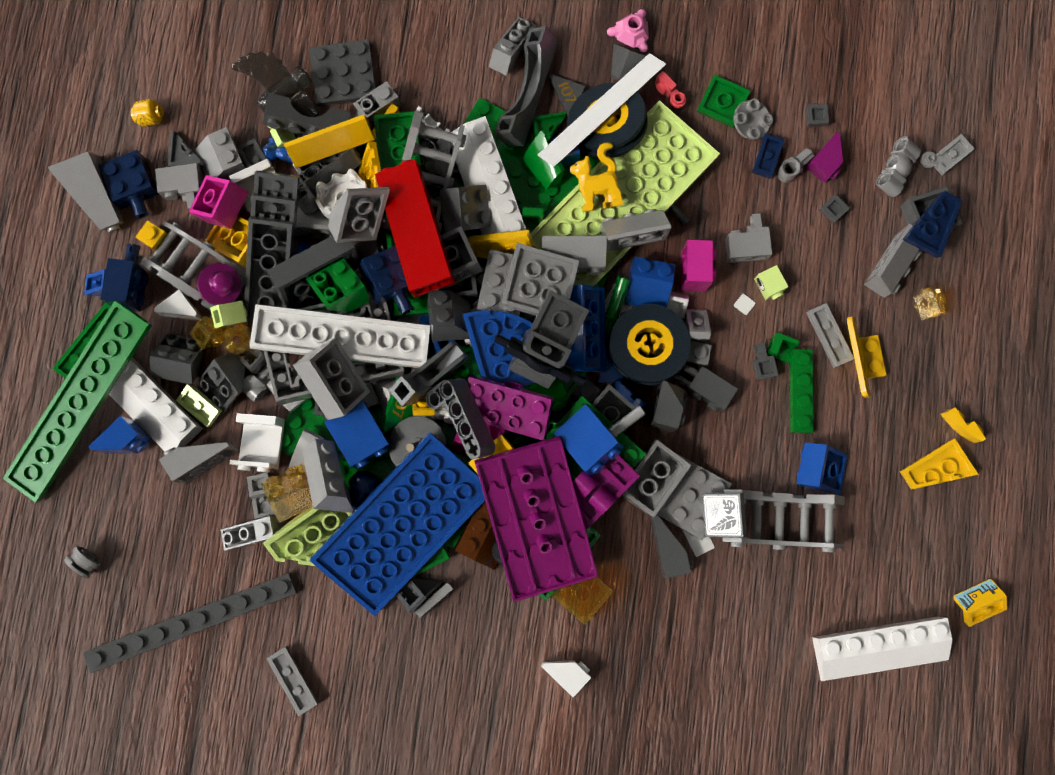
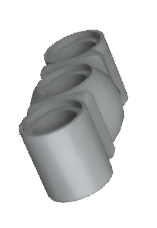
(898, 167)

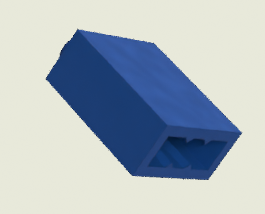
(358, 436)
(589, 440)

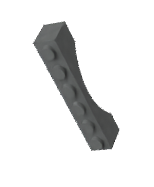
(516, 122)

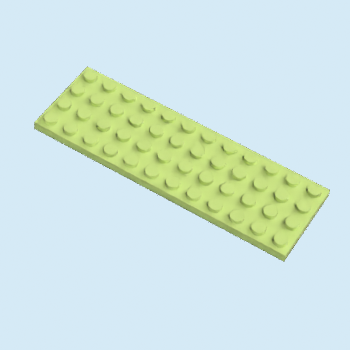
(648, 176)

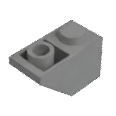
(377, 101)

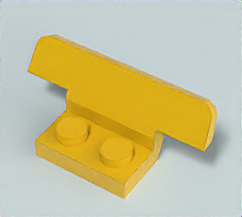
(867, 357)

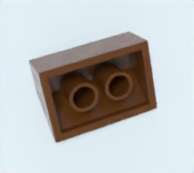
(479, 538)

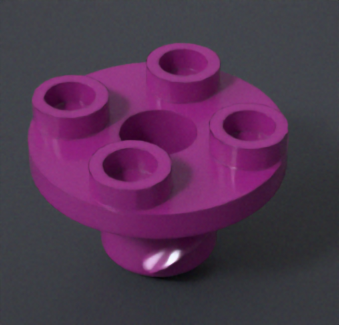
(219, 284)

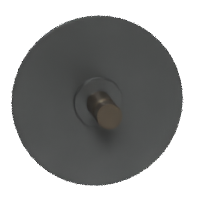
(409, 433)

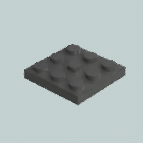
(341, 72)

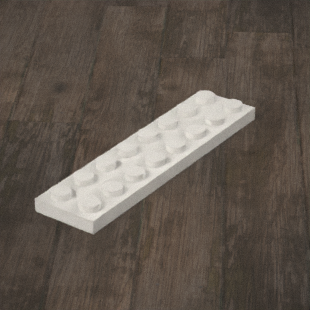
(361, 337)

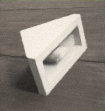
(178, 307)

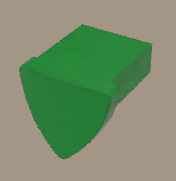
(532, 217)

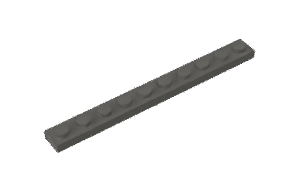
(189, 623)

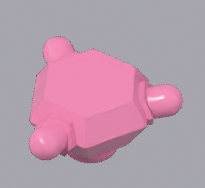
(632, 30)

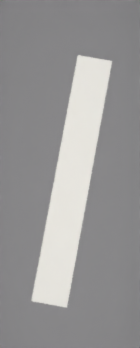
(601, 110)

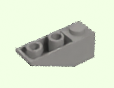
(510, 46)
(250, 532)

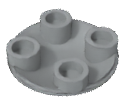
(752, 119)

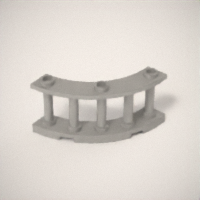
(413, 148)
(183, 282)
(780, 502)

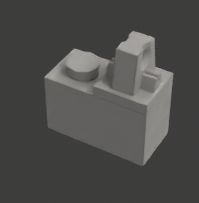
(179, 182)
(749, 245)

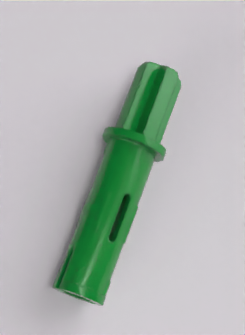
(616, 303)

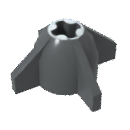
(439, 167)

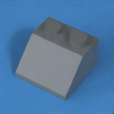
(220, 155)

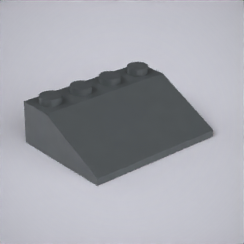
(291, 275)

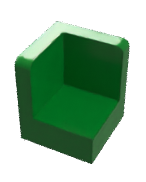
(780, 347)

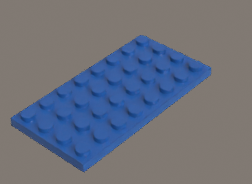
(401, 524)

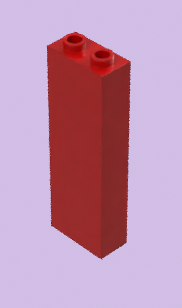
(415, 229)

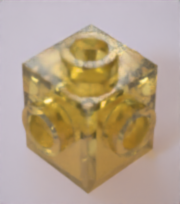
(930, 303)
(237, 330)
(206, 334)

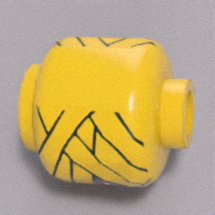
(147, 113)

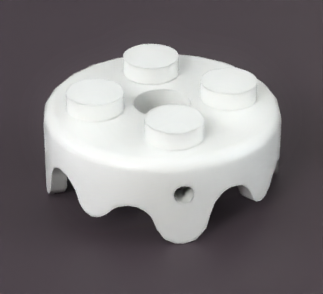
(330, 193)

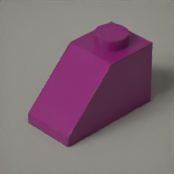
(827, 161)

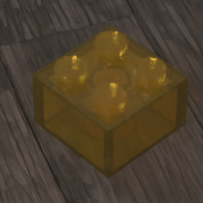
(288, 493)
(583, 598)

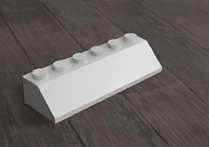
(481, 165)
(153, 408)
(883, 648)

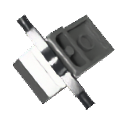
(547, 344)

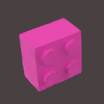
(218, 201)
(697, 265)

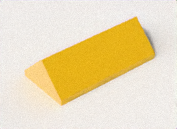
(329, 141)

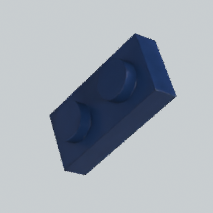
(767, 156)

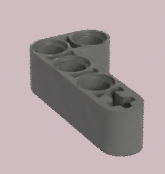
(322, 171)
(465, 415)

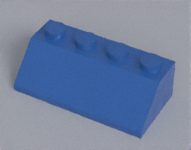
(589, 347)

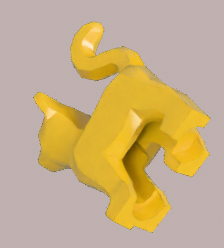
(598, 184)

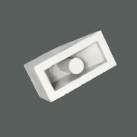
(568, 674)

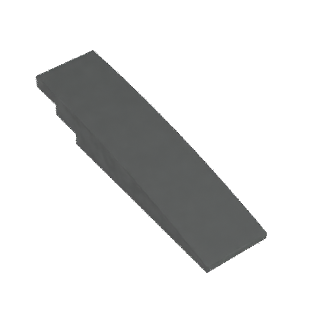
(269, 236)

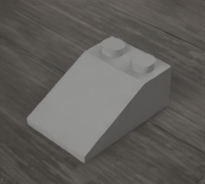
(358, 214)
(191, 461)

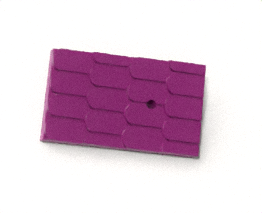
(536, 518)

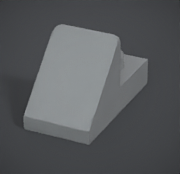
(698, 325)

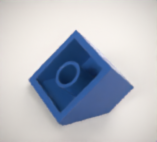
(649, 282)
(121, 437)
(822, 468)

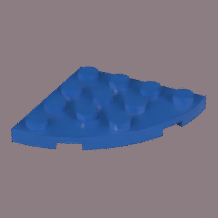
(490, 356)

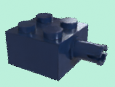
(129, 182)
(386, 278)
(125, 280)

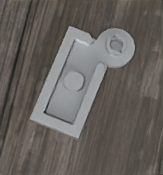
(948, 156)

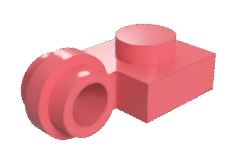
(667, 86)

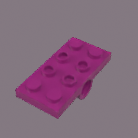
(512, 407)
(601, 490)

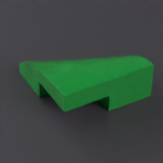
(545, 173)

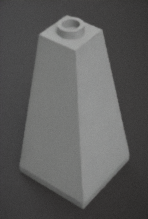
(87, 187)

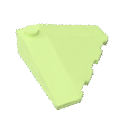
(304, 535)

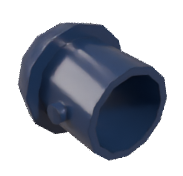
(361, 486)

